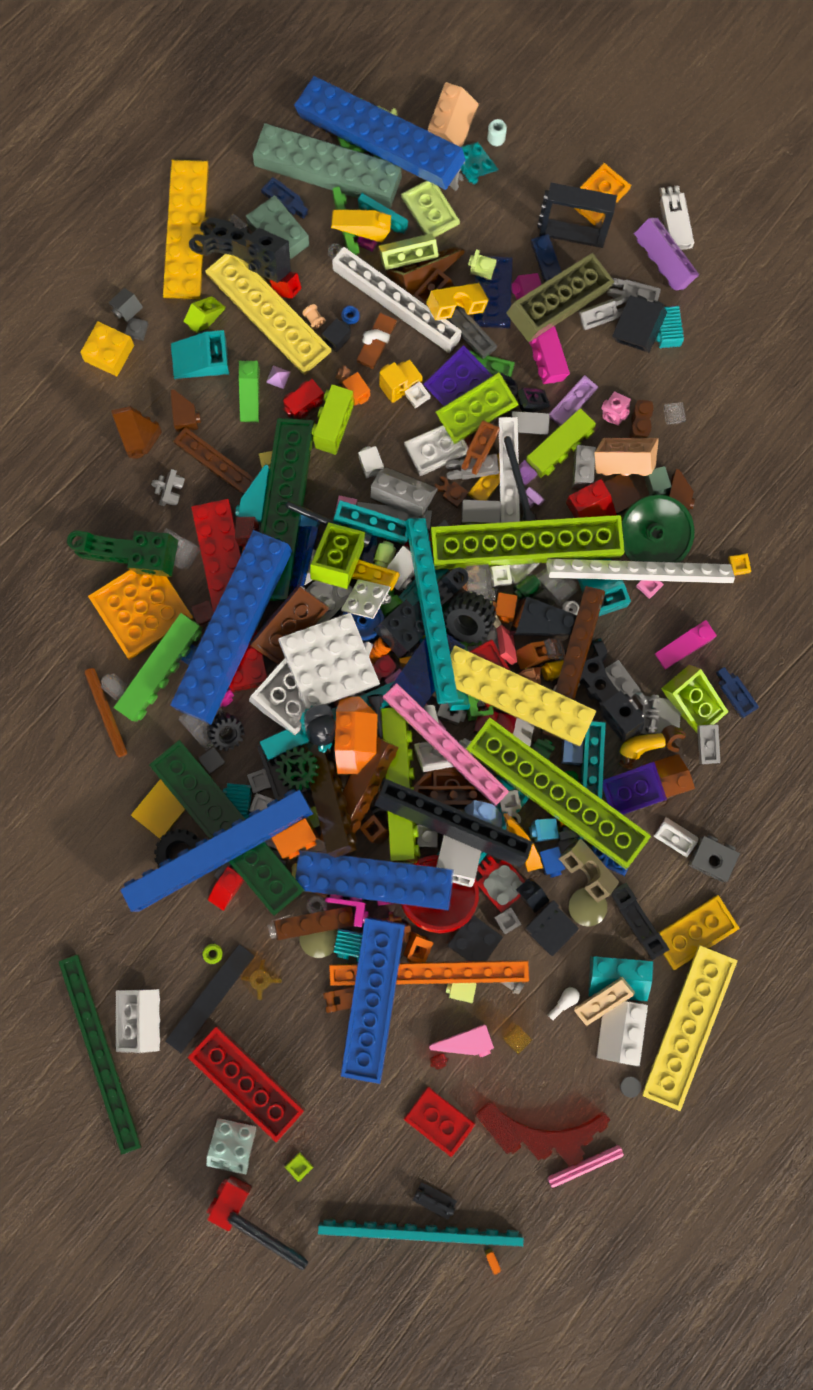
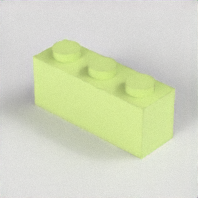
(408, 251)

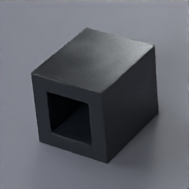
(336, 335)
(532, 895)

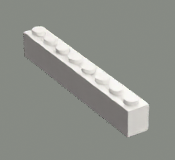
(395, 299)

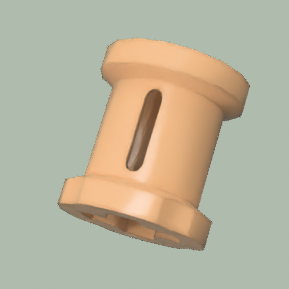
(313, 316)

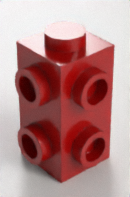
(303, 400)

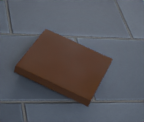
(622, 492)

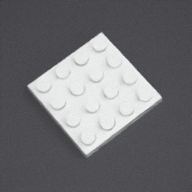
(328, 661)

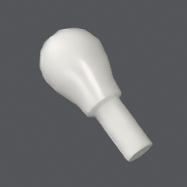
(568, 998)

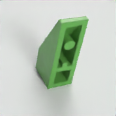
(249, 391)

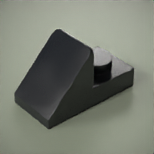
(532, 400)

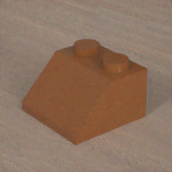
(674, 775)

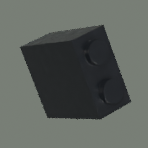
(640, 323)

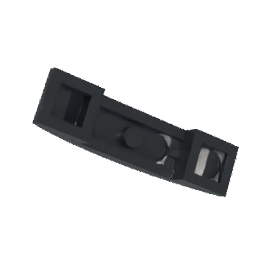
(638, 922)

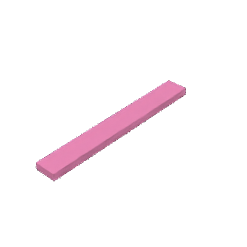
(445, 744)

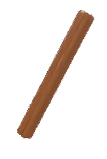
(105, 712)

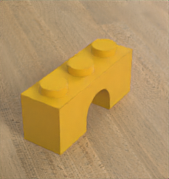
(469, 297)

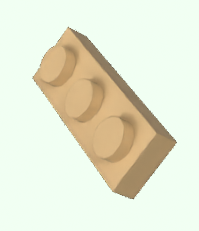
(604, 1001)

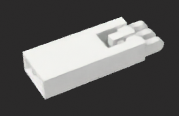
(676, 222)

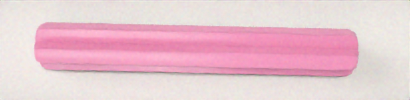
(585, 1166)

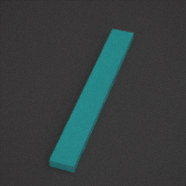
(286, 740)

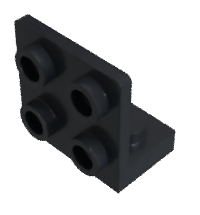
(551, 928)

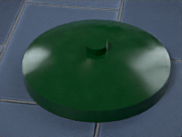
(657, 530)

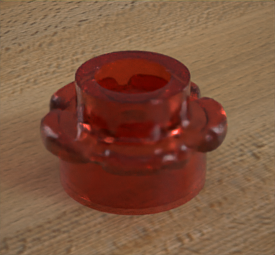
(438, 1061)

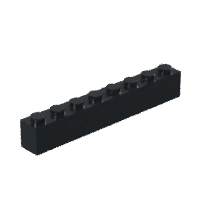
(454, 823)

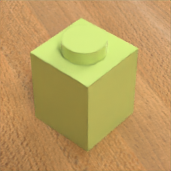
(461, 991)

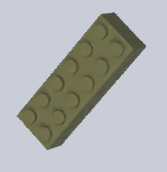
(560, 297)

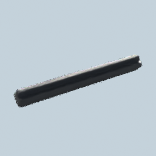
(267, 1240)

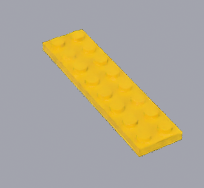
(185, 216)

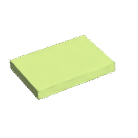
(430, 208)

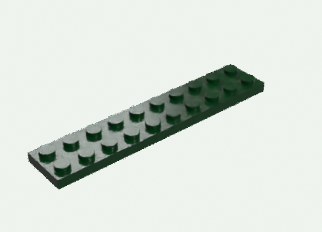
(287, 483)
(214, 812)

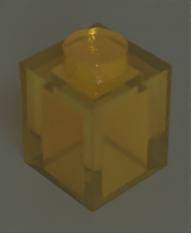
(517, 1039)

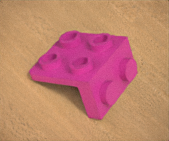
(360, 914)

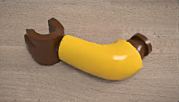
(636, 746)

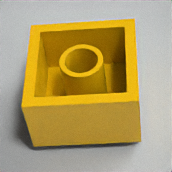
(107, 348)

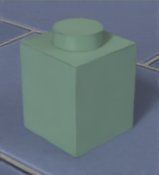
(658, 482)

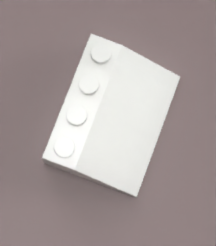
(280, 698)

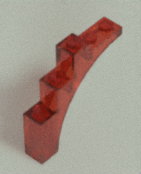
(540, 1142)

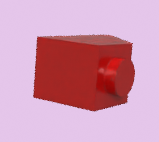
(225, 888)

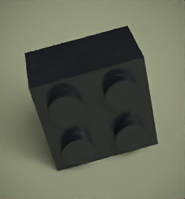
(475, 940)

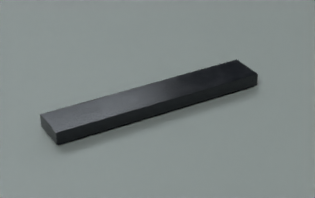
(210, 998)

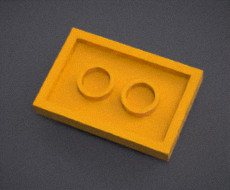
(604, 181)

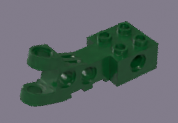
(146, 554)

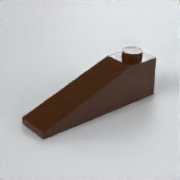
(414, 275)
(136, 431)

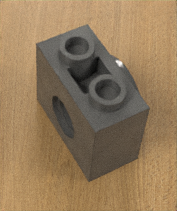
(724, 854)

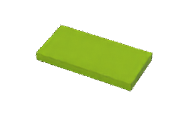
(479, 404)

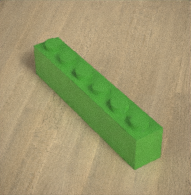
(158, 668)

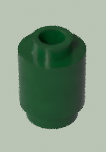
(526, 587)

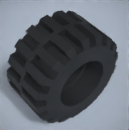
(477, 608)
(172, 838)

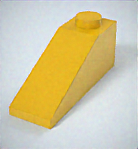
(362, 223)

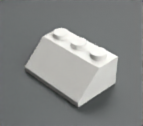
(137, 1021)
(622, 1033)

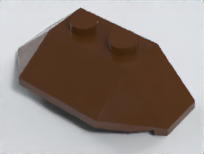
(449, 787)

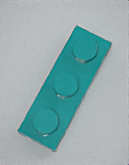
(398, 223)

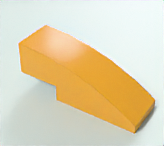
(533, 861)

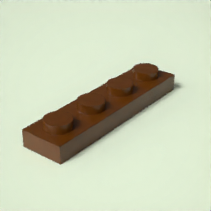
(313, 923)

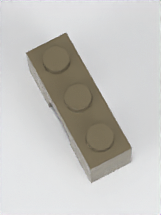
(600, 880)

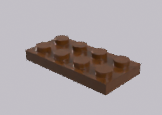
(296, 613)

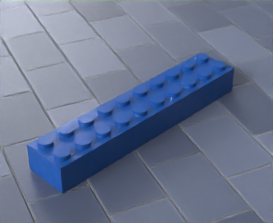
(380, 132)
(231, 627)
(216, 851)

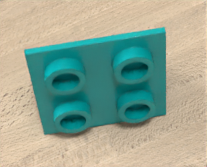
(476, 162)

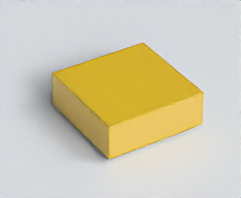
(740, 564)

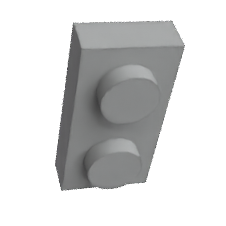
(708, 744)

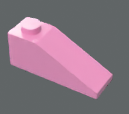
(469, 1042)

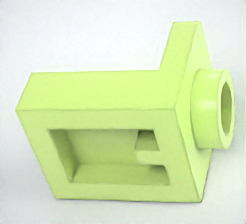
(482, 265)

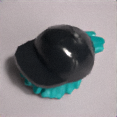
(319, 726)

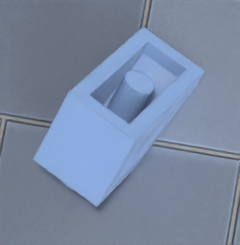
(485, 812)

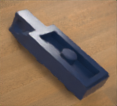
(287, 197)
(736, 693)

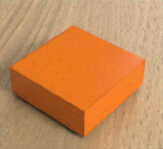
(492, 1261)

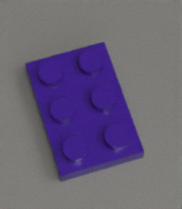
(634, 789)

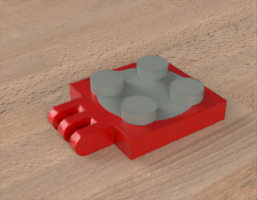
(499, 882)

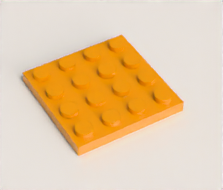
(138, 609)

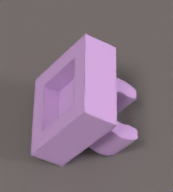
(534, 497)

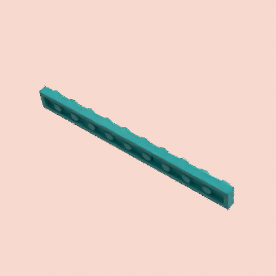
(431, 611)
(429, 1233)

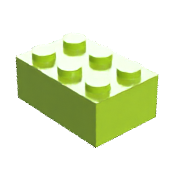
(333, 419)
(337, 555)

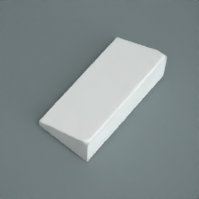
(676, 837)

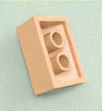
(453, 114)
(626, 456)

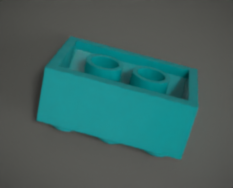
(607, 970)

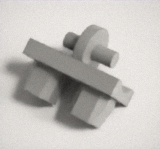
(171, 481)

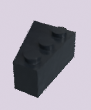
(541, 619)

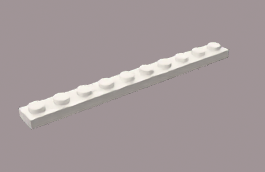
(640, 570)

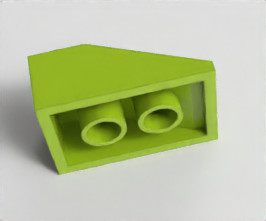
(695, 698)

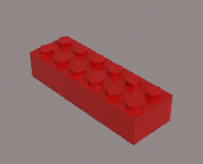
(246, 1083)

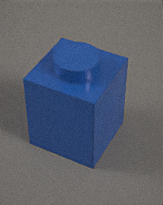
(551, 862)

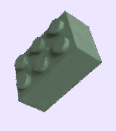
(277, 220)

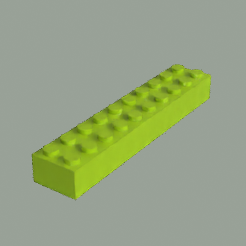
(527, 542)
(558, 793)

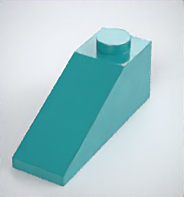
(254, 498)

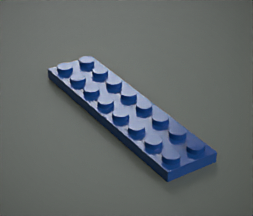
(375, 880)
(373, 1000)

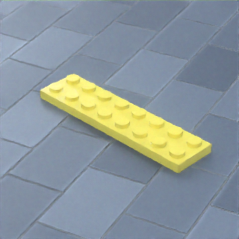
(269, 312)
(520, 697)
(689, 1027)

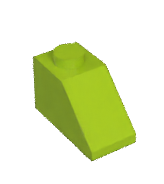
(203, 313)

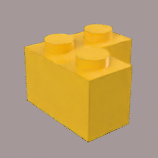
(398, 378)

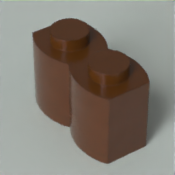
(641, 419)

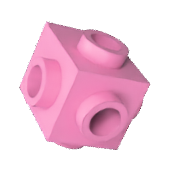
(616, 408)

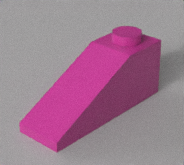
(685, 644)

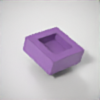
(527, 472)

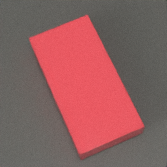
(506, 645)

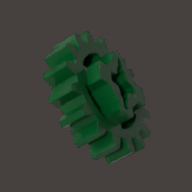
(302, 763)

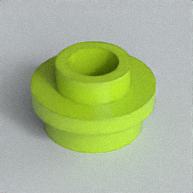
(206, 951)

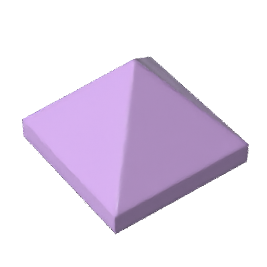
(278, 377)

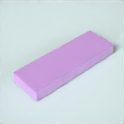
(573, 400)

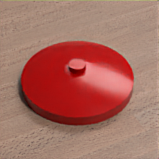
(461, 909)

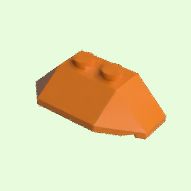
(354, 735)

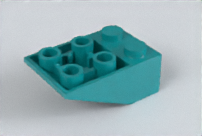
(200, 355)
(615, 595)

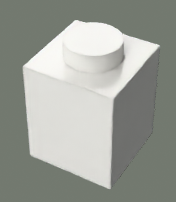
(370, 461)

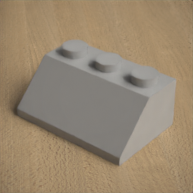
(402, 492)

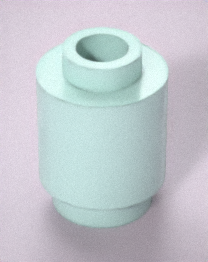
(497, 132)

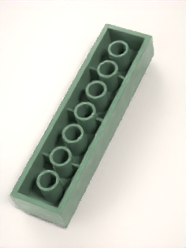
(326, 165)

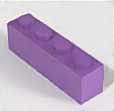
(666, 254)

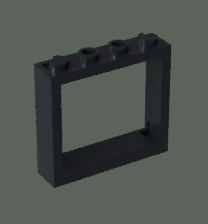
(579, 199)

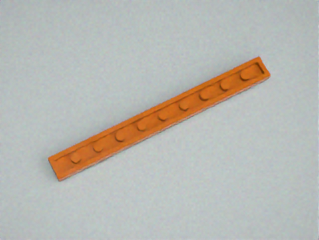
(443, 972)

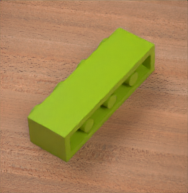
(560, 443)

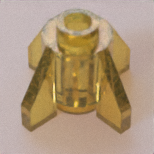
(266, 976)

